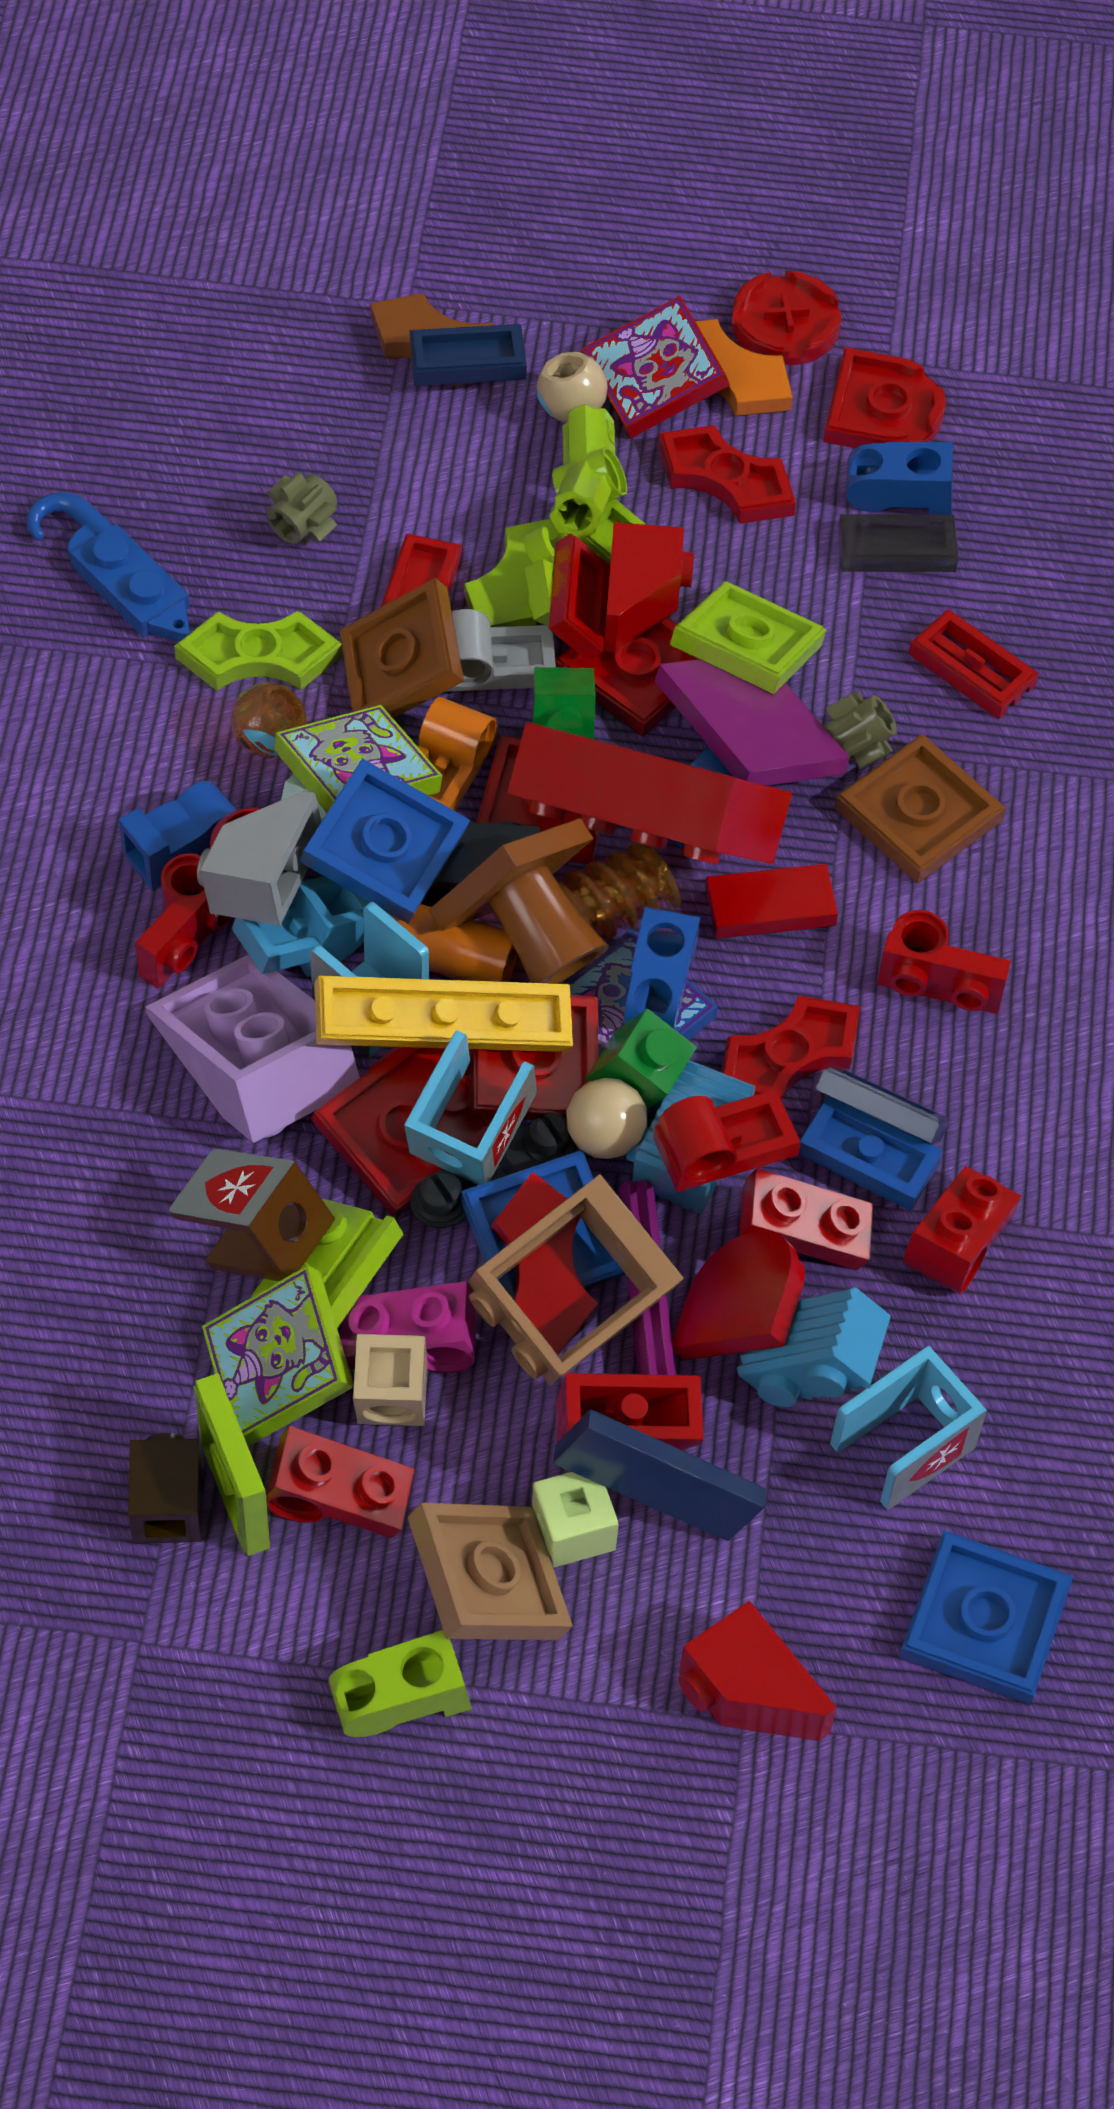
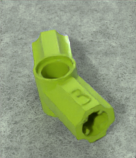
(588, 474)

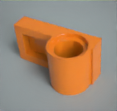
(457, 745)

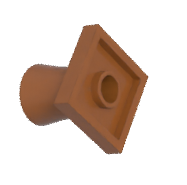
(530, 904)

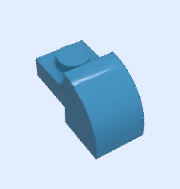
(318, 915)

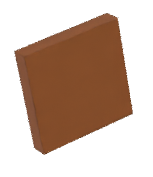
(402, 651)
(919, 808)

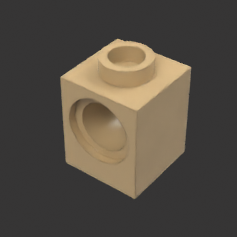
(390, 1380)

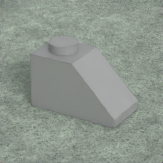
(256, 860)

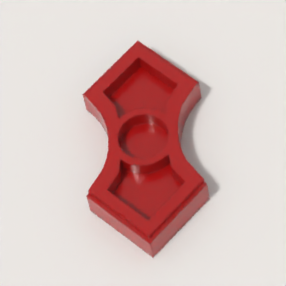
(747, 484)
(808, 1041)
(546, 1279)

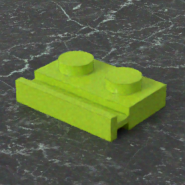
(349, 1254)

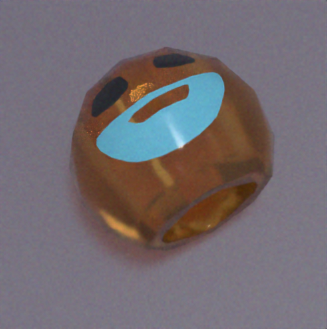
(262, 713)

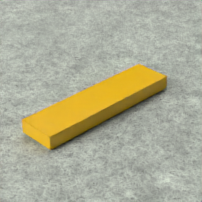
(430, 1011)

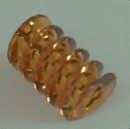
(620, 887)

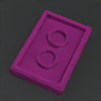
(750, 729)

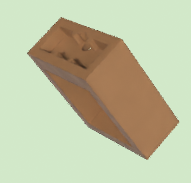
(624, 1241)

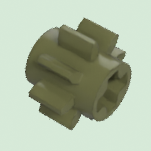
(302, 508)
(861, 727)

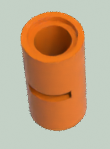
(464, 951)

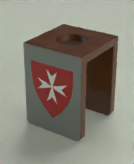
(251, 1200)

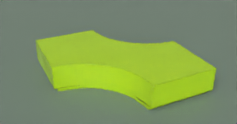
(504, 590)
(236, 650)

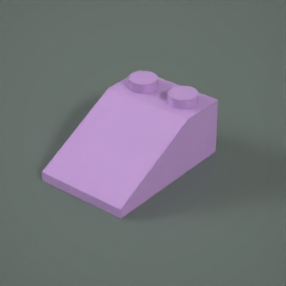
(253, 1047)

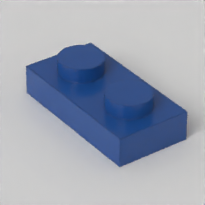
(870, 1152)

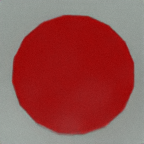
(786, 317)

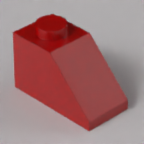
(644, 580)
(653, 1404)
(753, 1679)

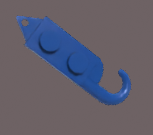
(117, 568)

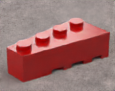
(649, 795)

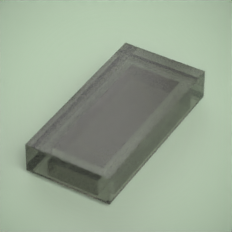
(897, 543)

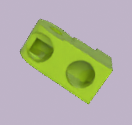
(399, 1686)

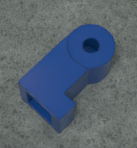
(901, 476)
(172, 830)
(661, 964)

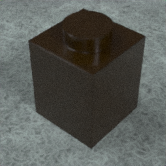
(165, 1489)

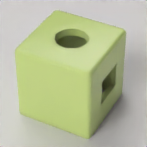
(574, 1518)

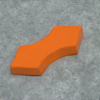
(755, 380)

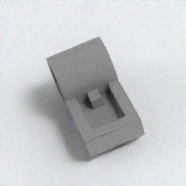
(499, 655)

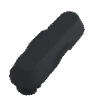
(436, 1197)

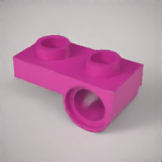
(437, 1312)

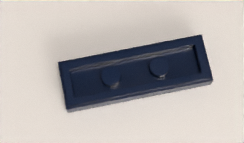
(659, 1475)

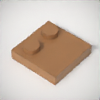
(489, 1572)

